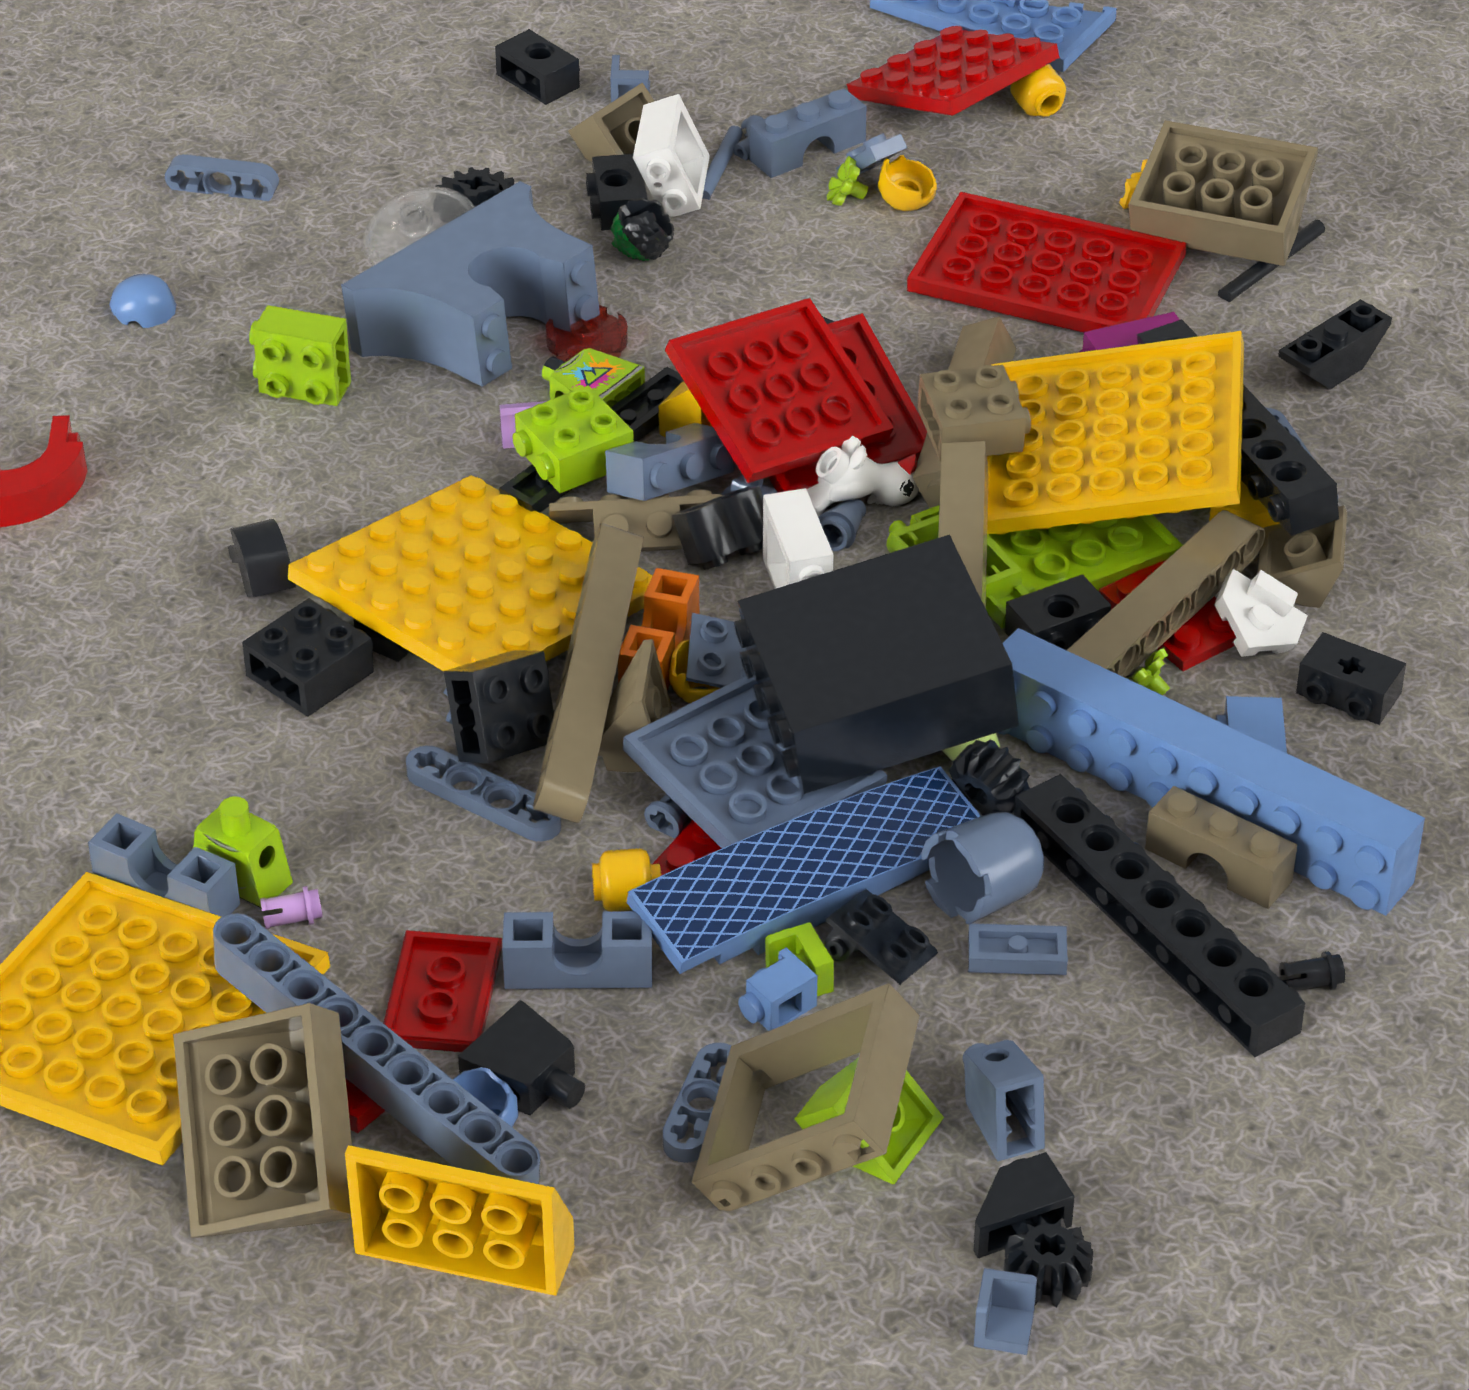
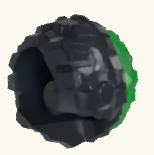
(642, 229)

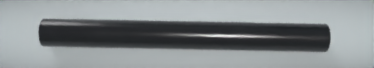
(1261, 269)

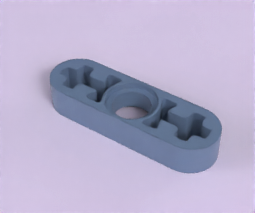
(238, 171)
(696, 1085)

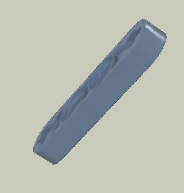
(478, 799)

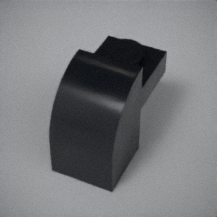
(261, 557)

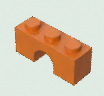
(666, 618)

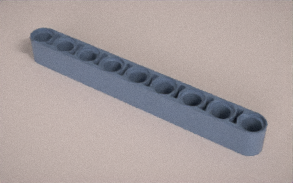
(375, 1056)

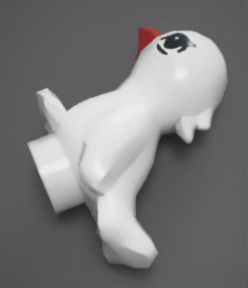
(852, 475)

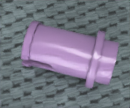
(295, 907)

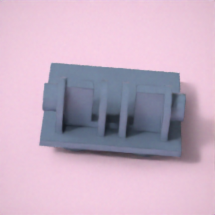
(713, 652)

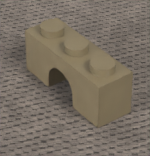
(1254, 859)

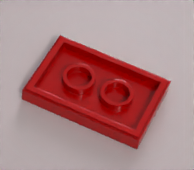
(443, 989)

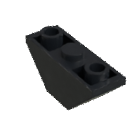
(1338, 345)

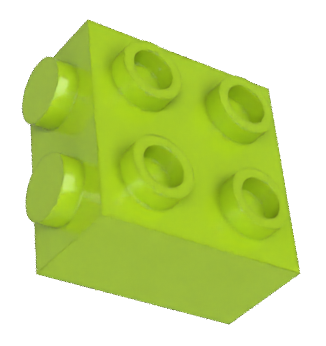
(301, 355)
(570, 437)

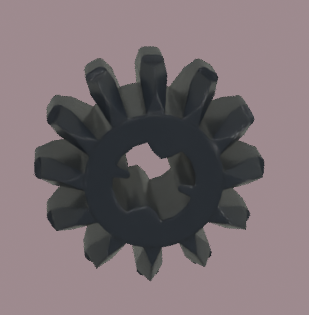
(989, 777)
(1053, 1255)

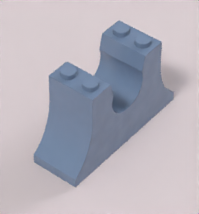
(457, 285)

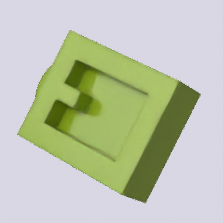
(808, 947)

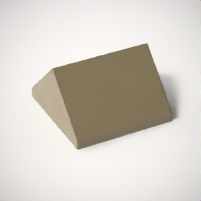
(1307, 560)

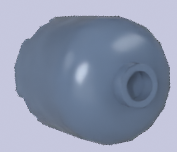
(983, 865)

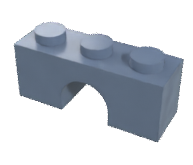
(781, 139)
(651, 470)
(131, 856)
(545, 959)

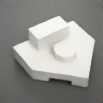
(1260, 613)

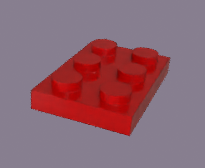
(1192, 643)

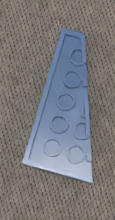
(1067, 25)

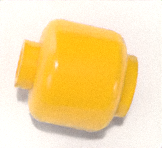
(1040, 92)
(619, 873)

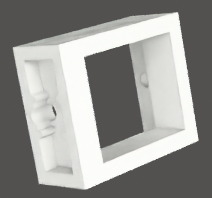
(672, 154)
(793, 538)

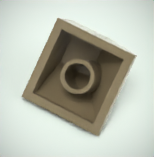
(614, 127)
(636, 702)

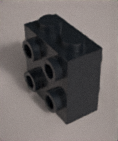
(308, 657)
(500, 705)

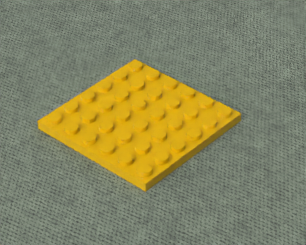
(1123, 434)
(459, 576)
(97, 1008)

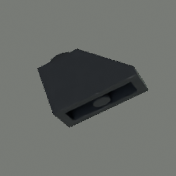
(1020, 1195)

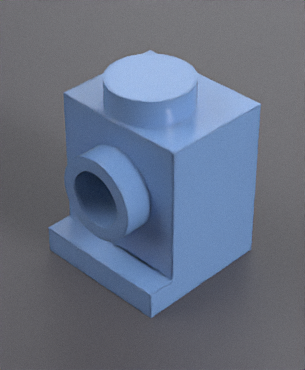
(779, 992)

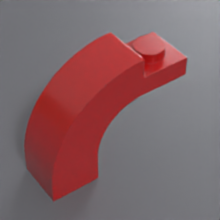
(46, 482)

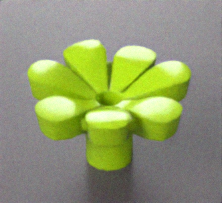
(846, 183)
(1149, 675)

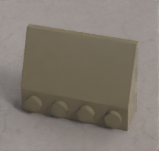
(1223, 192)
(264, 1121)

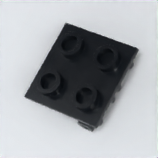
(875, 930)

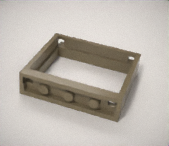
(872, 1024)

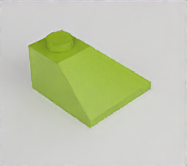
(912, 1126)

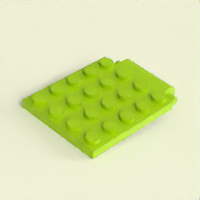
(1043, 557)

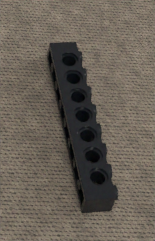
(1272, 461)
(1161, 917)

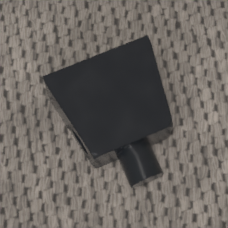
(528, 1057)

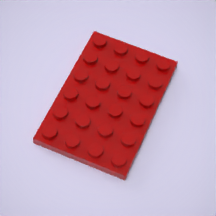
(1045, 265)

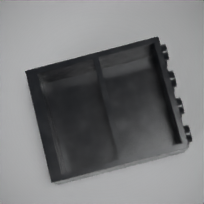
(876, 664)

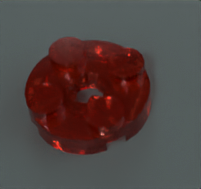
(600, 333)

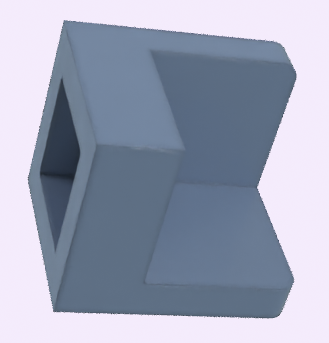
(625, 80)
(1005, 1311)

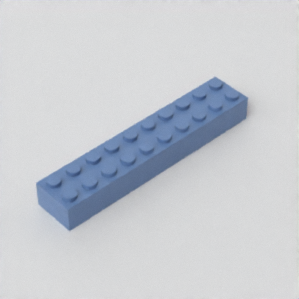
(1153, 743)

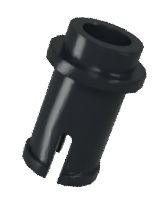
(1314, 972)

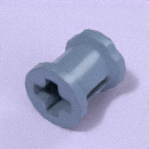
(662, 812)

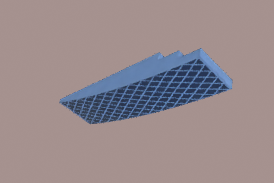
(798, 870)

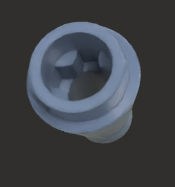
(842, 523)

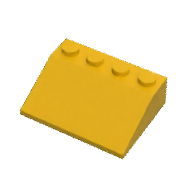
(458, 1220)

